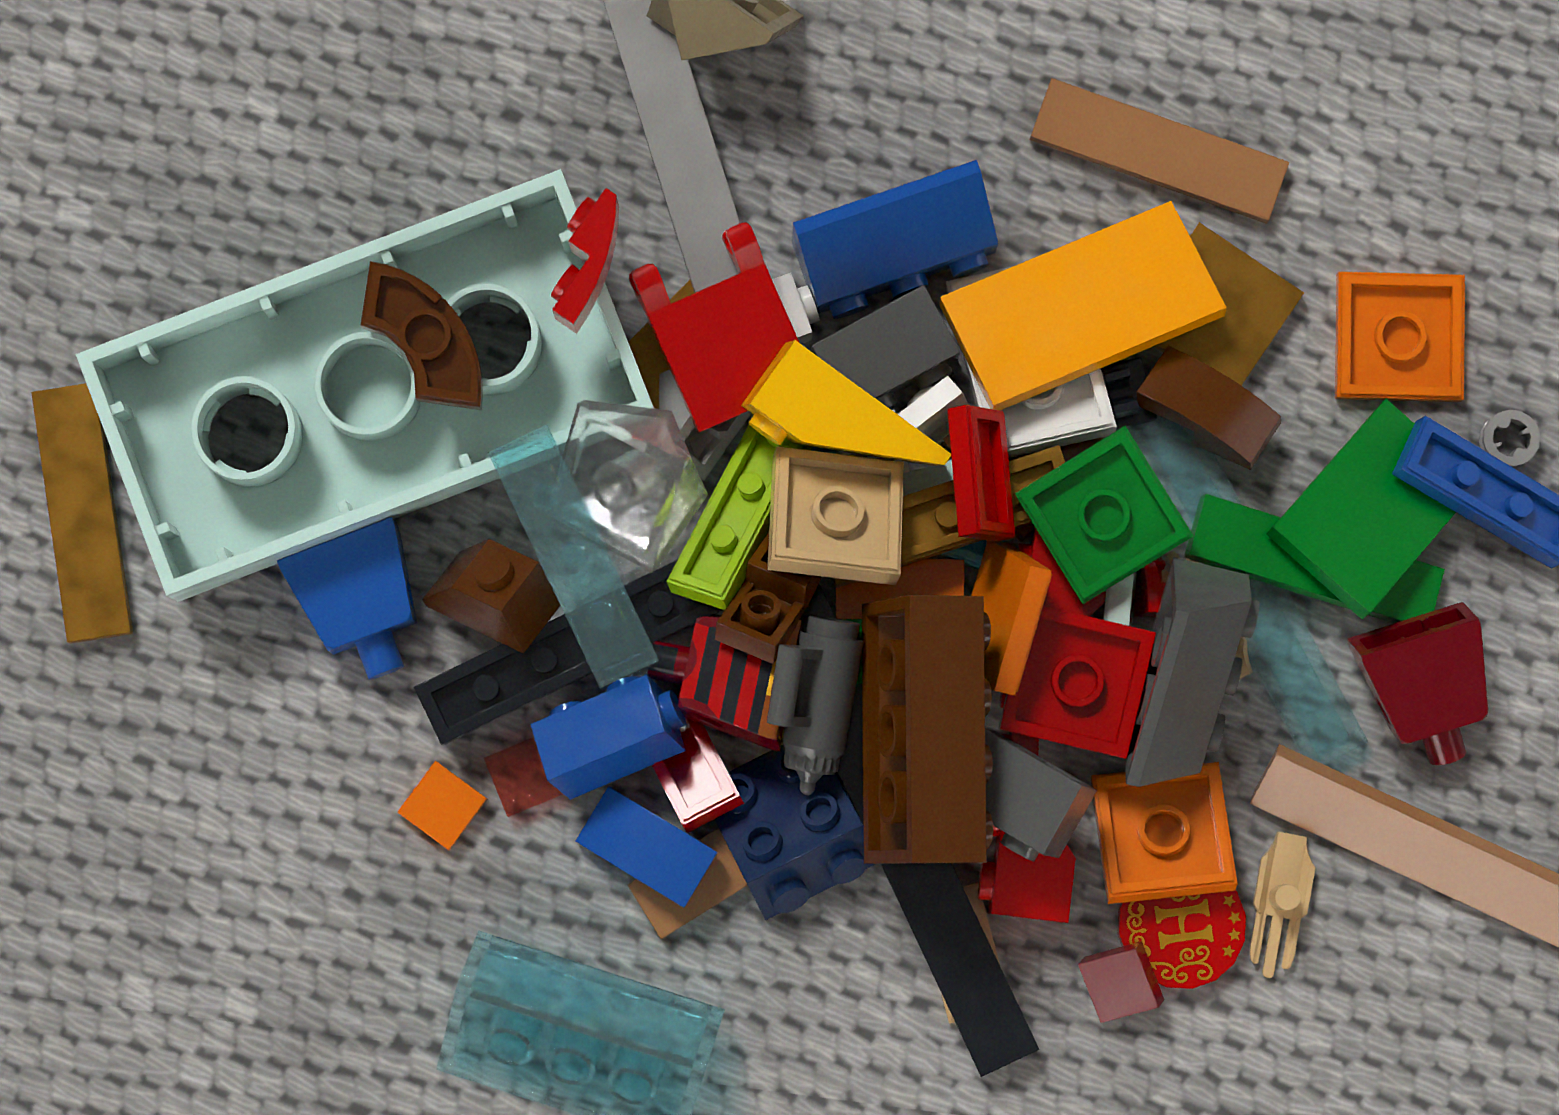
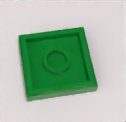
(1104, 515)

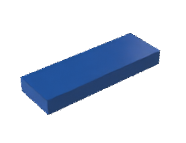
(1482, 489)

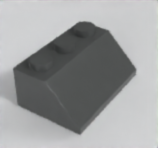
(1190, 671)

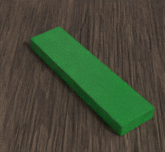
(1236, 540)

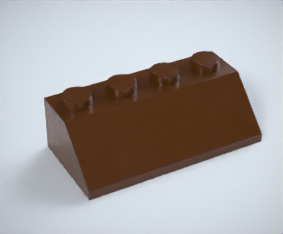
(925, 730)

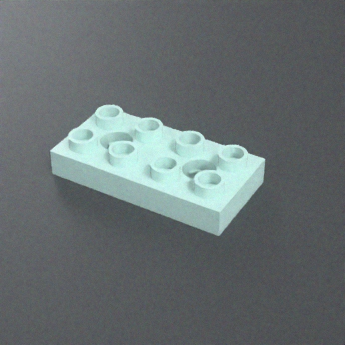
(355, 431)

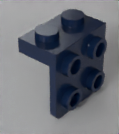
(790, 840)

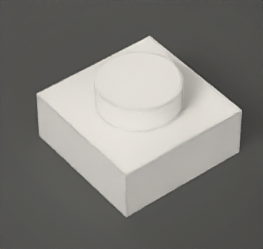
(798, 306)
(929, 408)

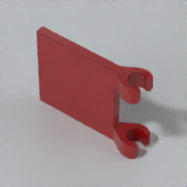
(720, 335)

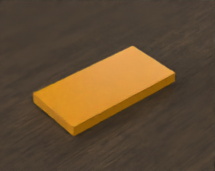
(1082, 306)

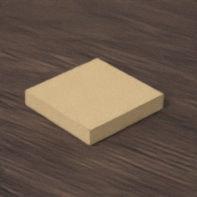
(836, 516)

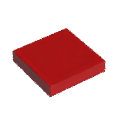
(1081, 683)

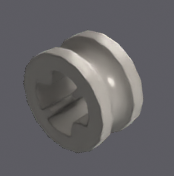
(1499, 423)

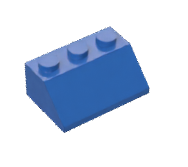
(896, 240)

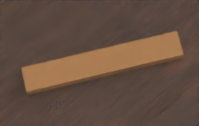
(1411, 842)

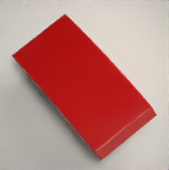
(594, 241)

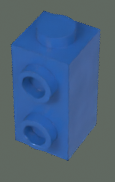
(609, 735)

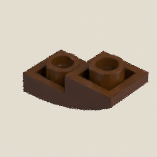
(1218, 409)
(765, 608)

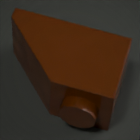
(495, 594)

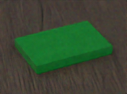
(1358, 521)

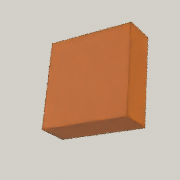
(442, 805)

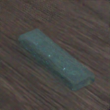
(573, 556)

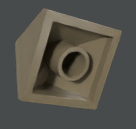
(722, 25)

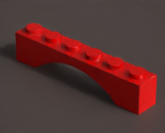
(1013, 882)

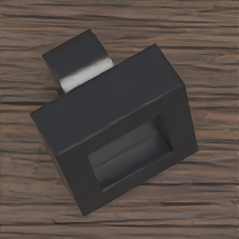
(1122, 384)

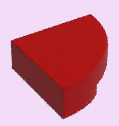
(1149, 589)

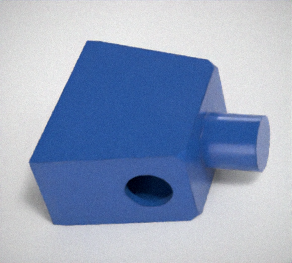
(356, 593)

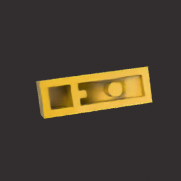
(822, 408)

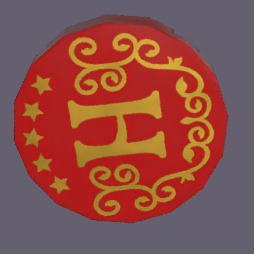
(1186, 937)

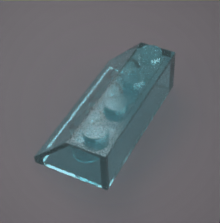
(575, 1034)

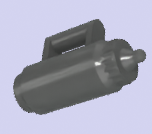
(816, 696)

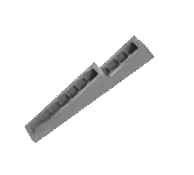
(677, 140)

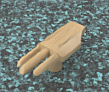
(1283, 893)

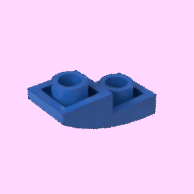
(646, 847)

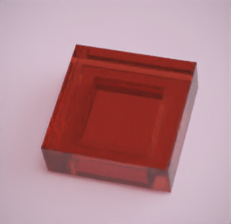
(520, 777)

